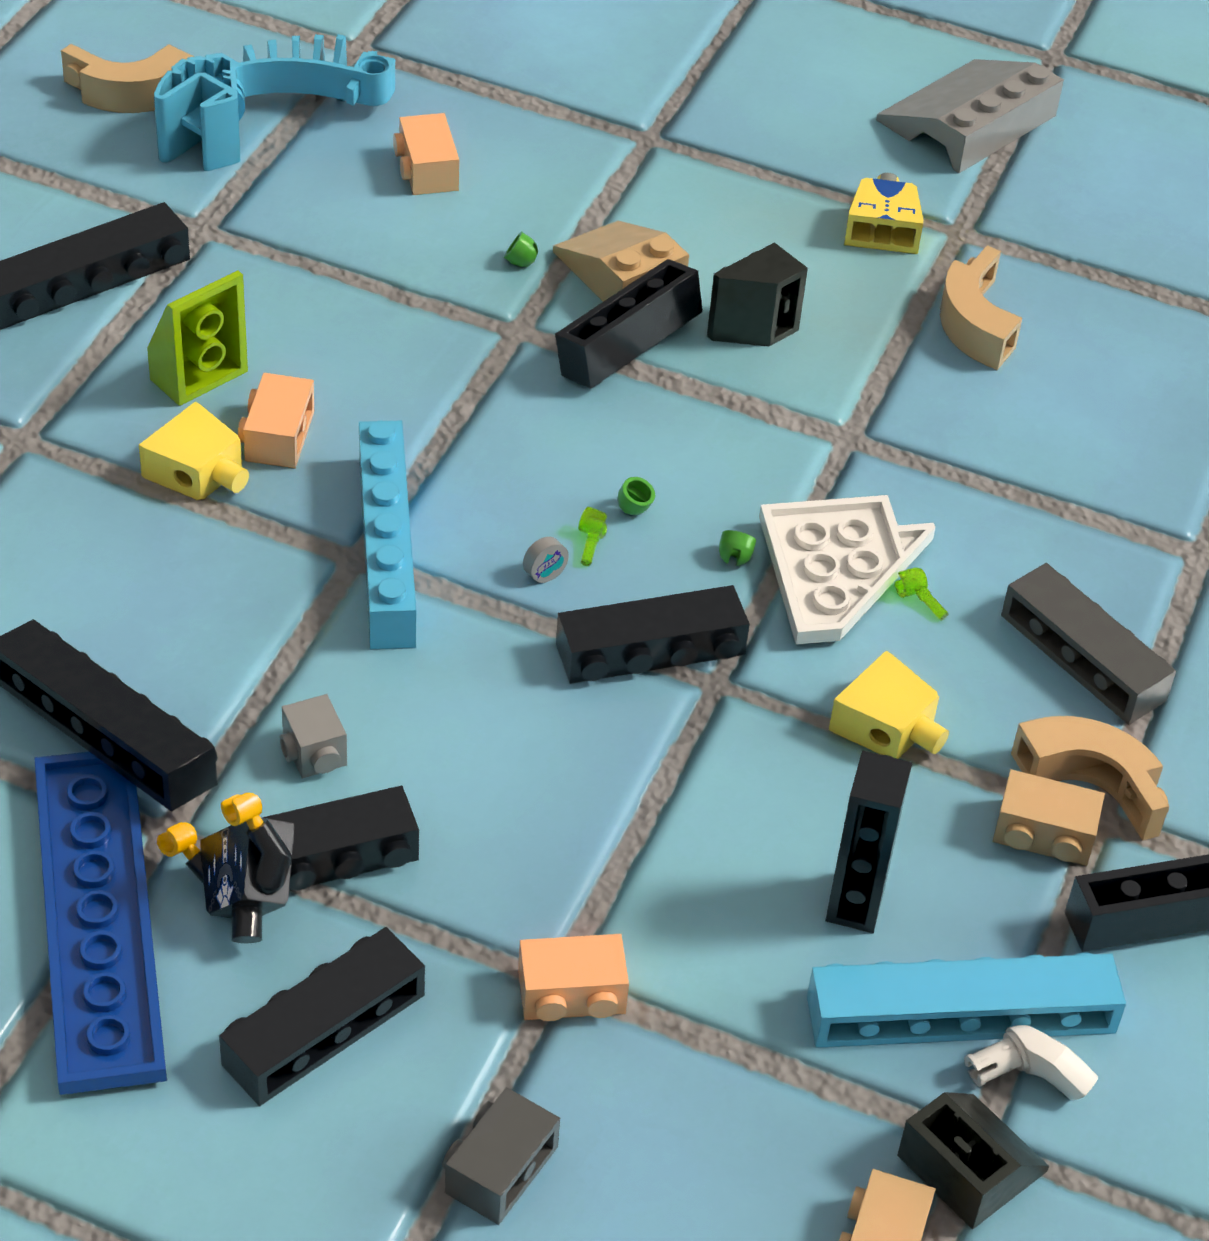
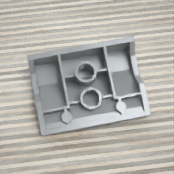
(978, 108)

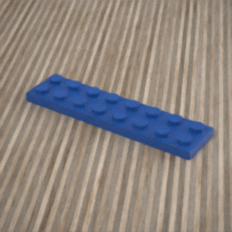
(97, 927)

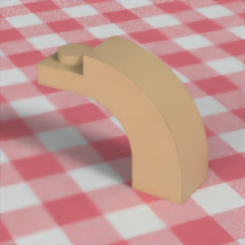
(118, 85)
(970, 319)
(1098, 755)

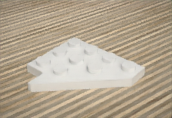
(837, 559)

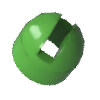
(522, 251)
(635, 496)
(736, 545)

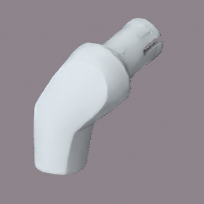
(1036, 1055)

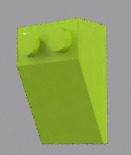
(200, 340)

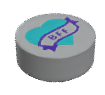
(545, 559)

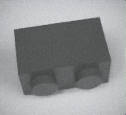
(500, 1154)

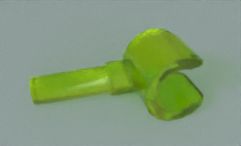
(592, 523)
(914, 582)

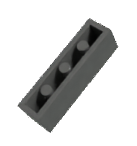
(1088, 643)

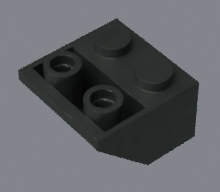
(757, 298)
(968, 1156)

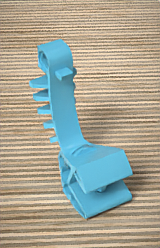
(207, 94)

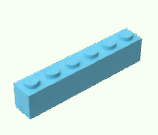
(387, 535)
(964, 999)

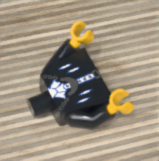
(240, 866)

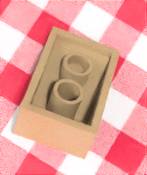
(617, 255)

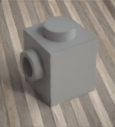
(313, 736)

